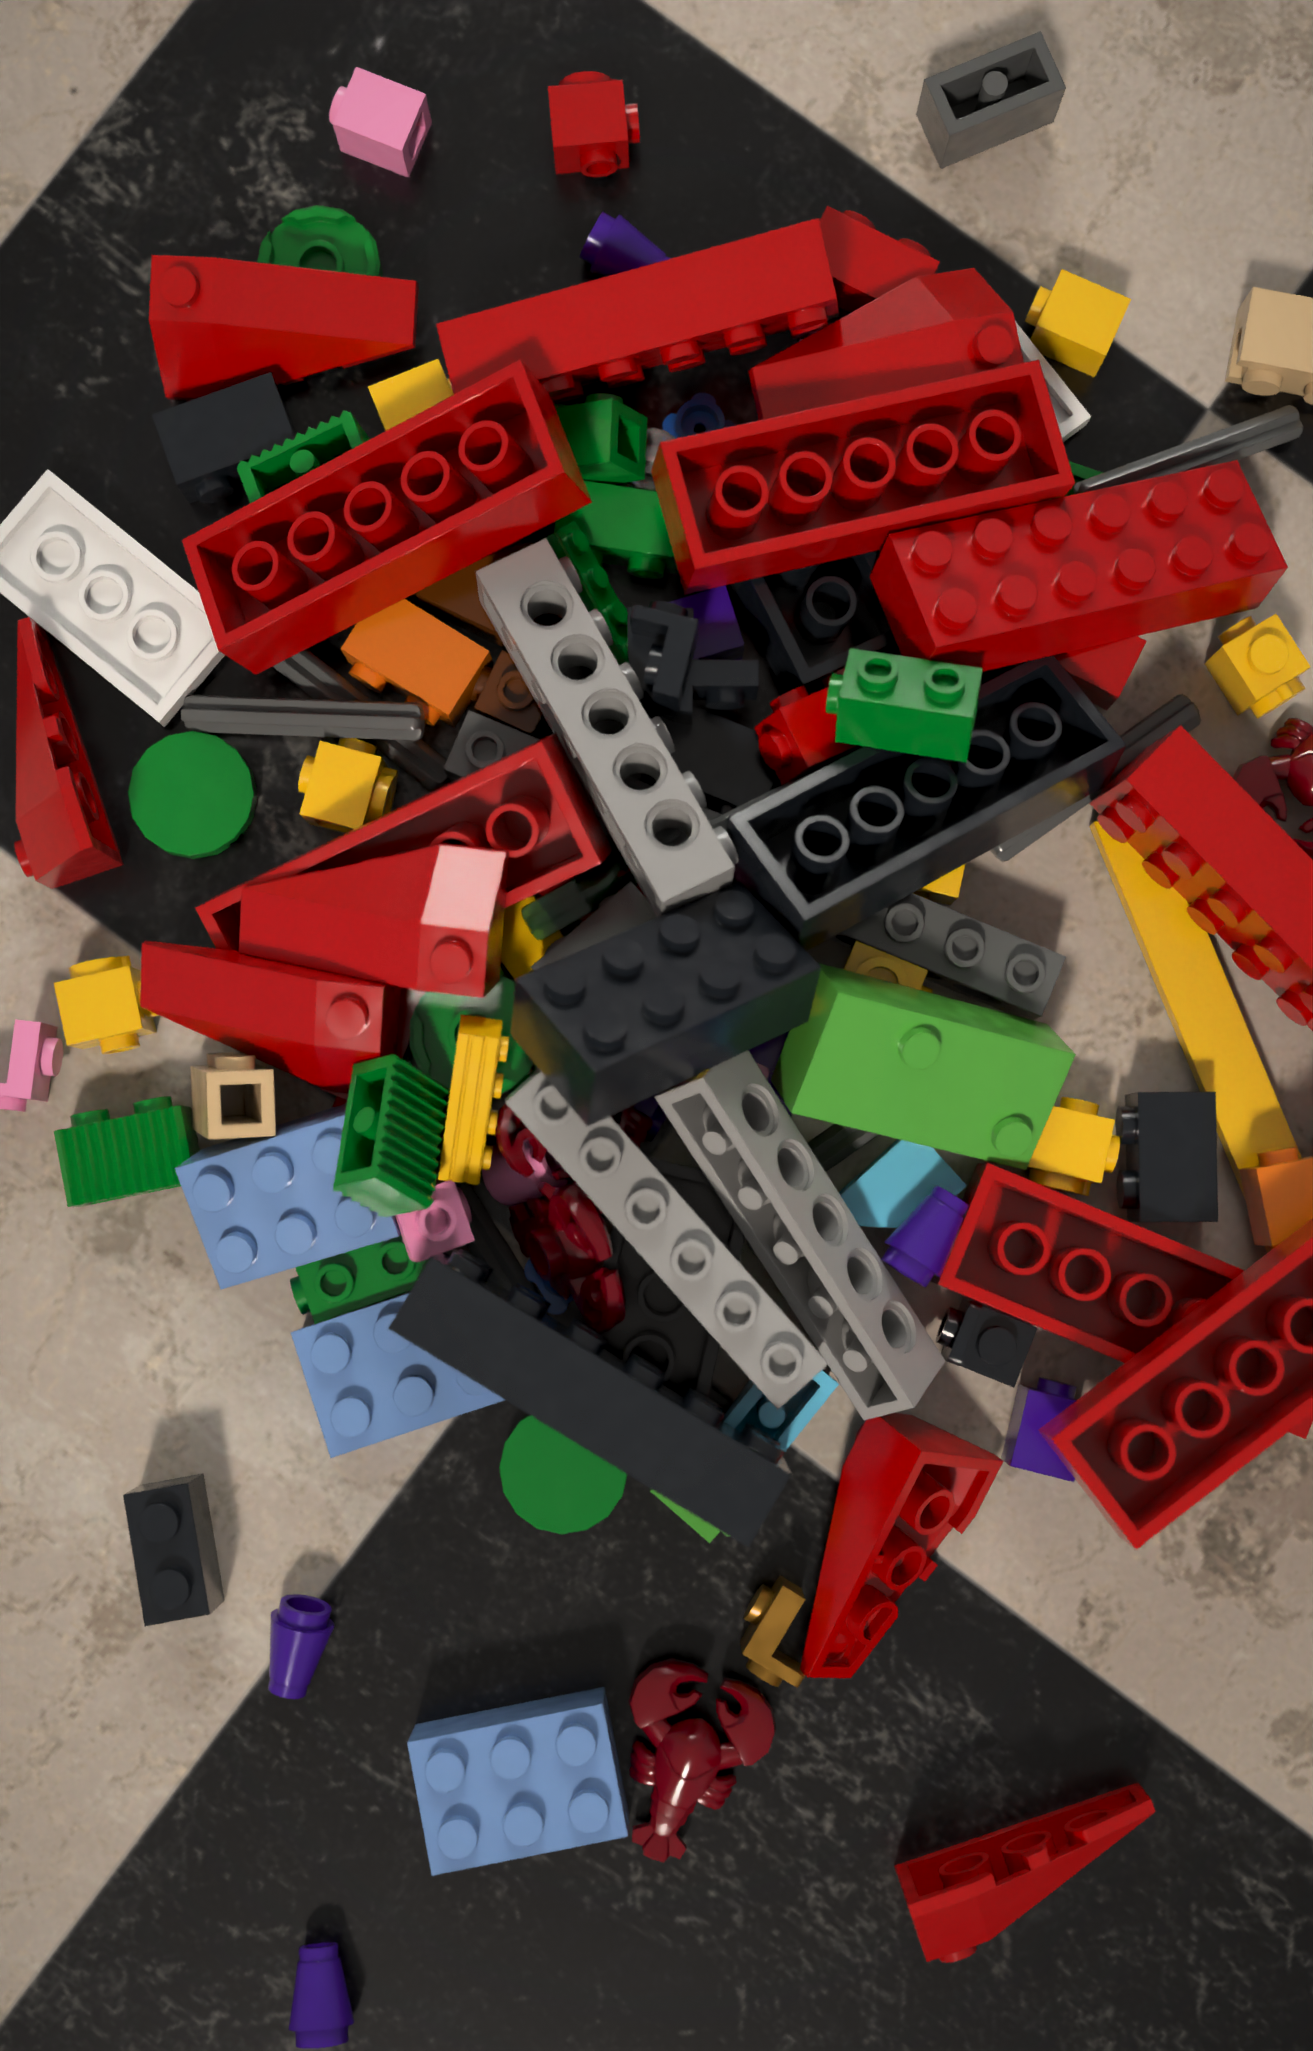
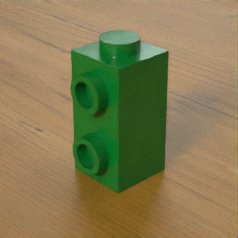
(606, 438)
(625, 529)
(905, 704)
(355, 1279)

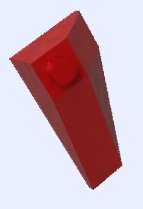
(272, 1009)
(989, 1882)

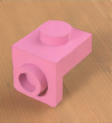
(33, 1060)
(440, 1226)

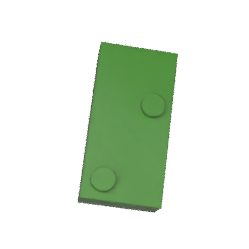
(923, 1068)

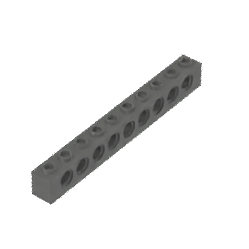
(950, 945)

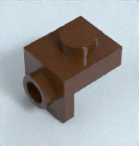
(505, 696)

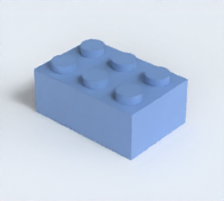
(273, 1201)
(376, 1383)
(518, 1781)

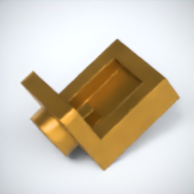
(769, 1618)

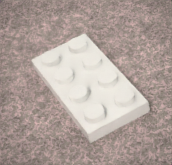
(106, 598)

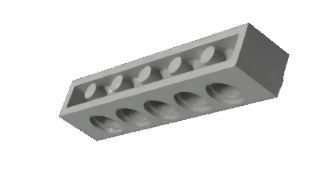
(537, 584)
(804, 1235)
(672, 1241)

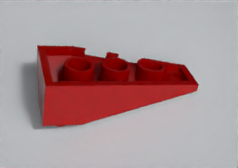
(242, 319)
(904, 339)
(56, 792)
(395, 920)
(890, 1514)

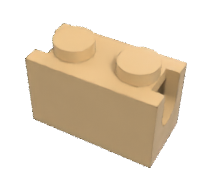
(1273, 344)

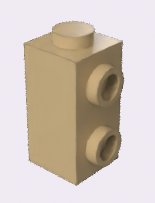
(232, 1097)

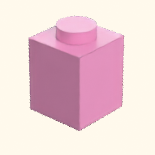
(380, 121)

